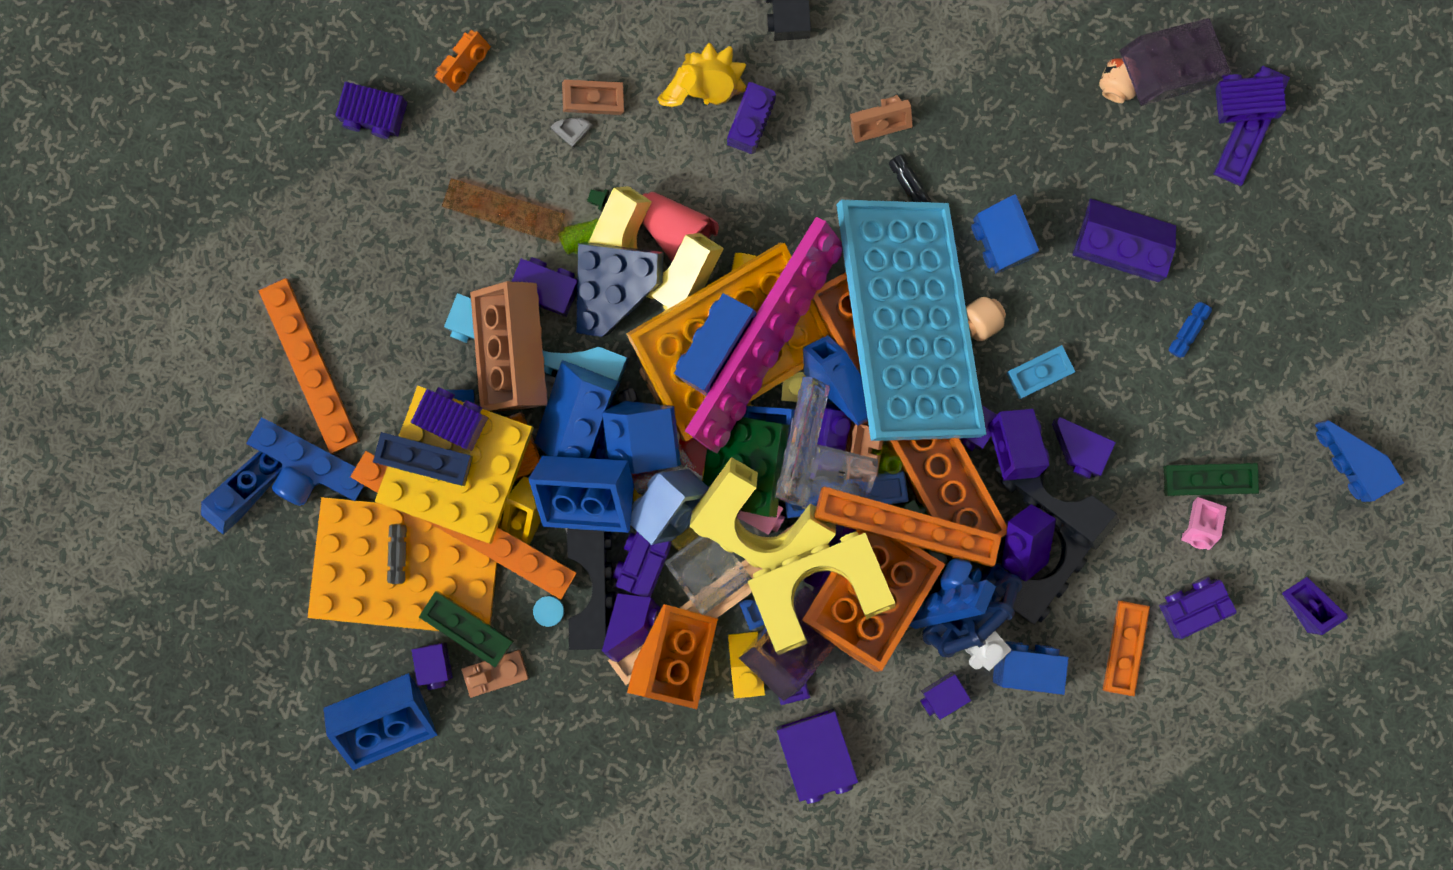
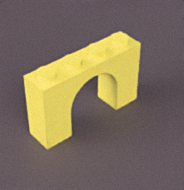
(691, 264)
(717, 519)
(776, 589)

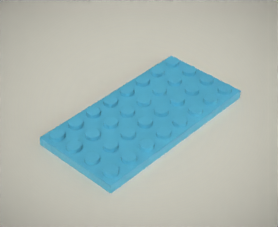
(910, 320)

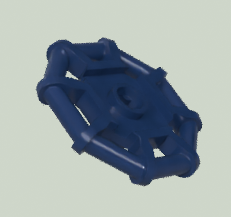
(977, 628)

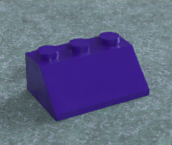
(1126, 241)

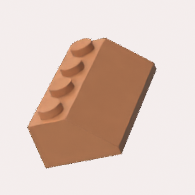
(508, 346)

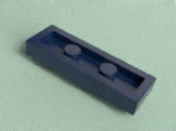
(422, 459)

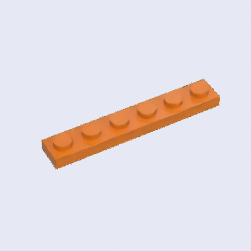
(309, 366)
(907, 526)

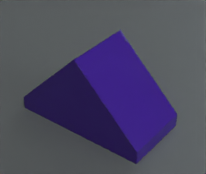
(1313, 607)

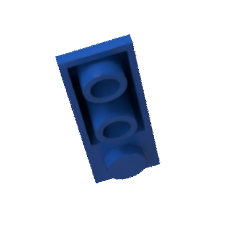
(833, 366)
(1366, 468)
(240, 492)

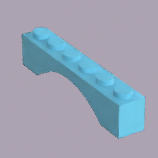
(596, 359)

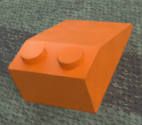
(674, 657)

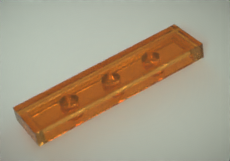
(503, 210)

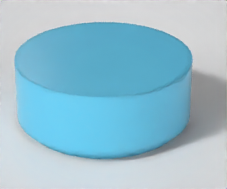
(548, 611)

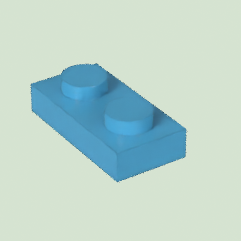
(1040, 372)

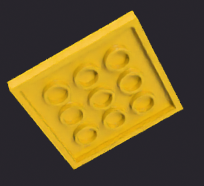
(468, 508)

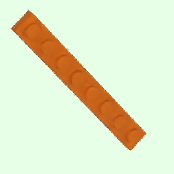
(505, 547)

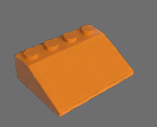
(840, 617)

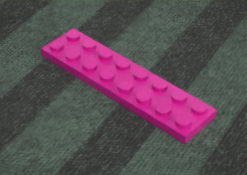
(766, 336)

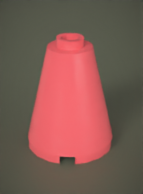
(671, 221)

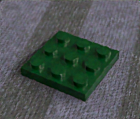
(761, 448)

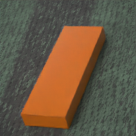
(1126, 648)

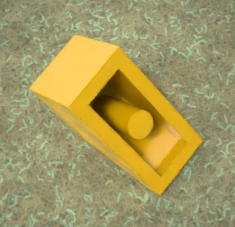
(521, 513)
(744, 680)

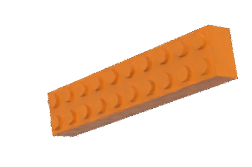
(935, 468)

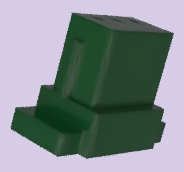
(598, 198)

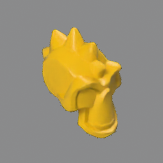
(707, 77)

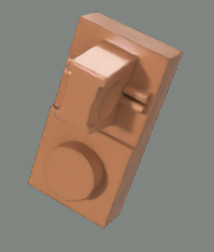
(593, 97)
(878, 121)
(485, 678)

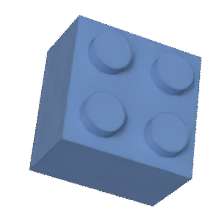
(667, 505)

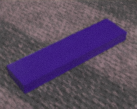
(1243, 145)

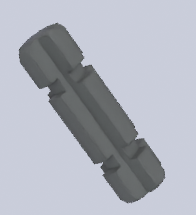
(396, 554)

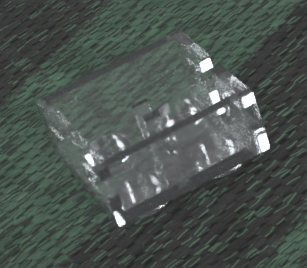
(827, 462)
(699, 565)

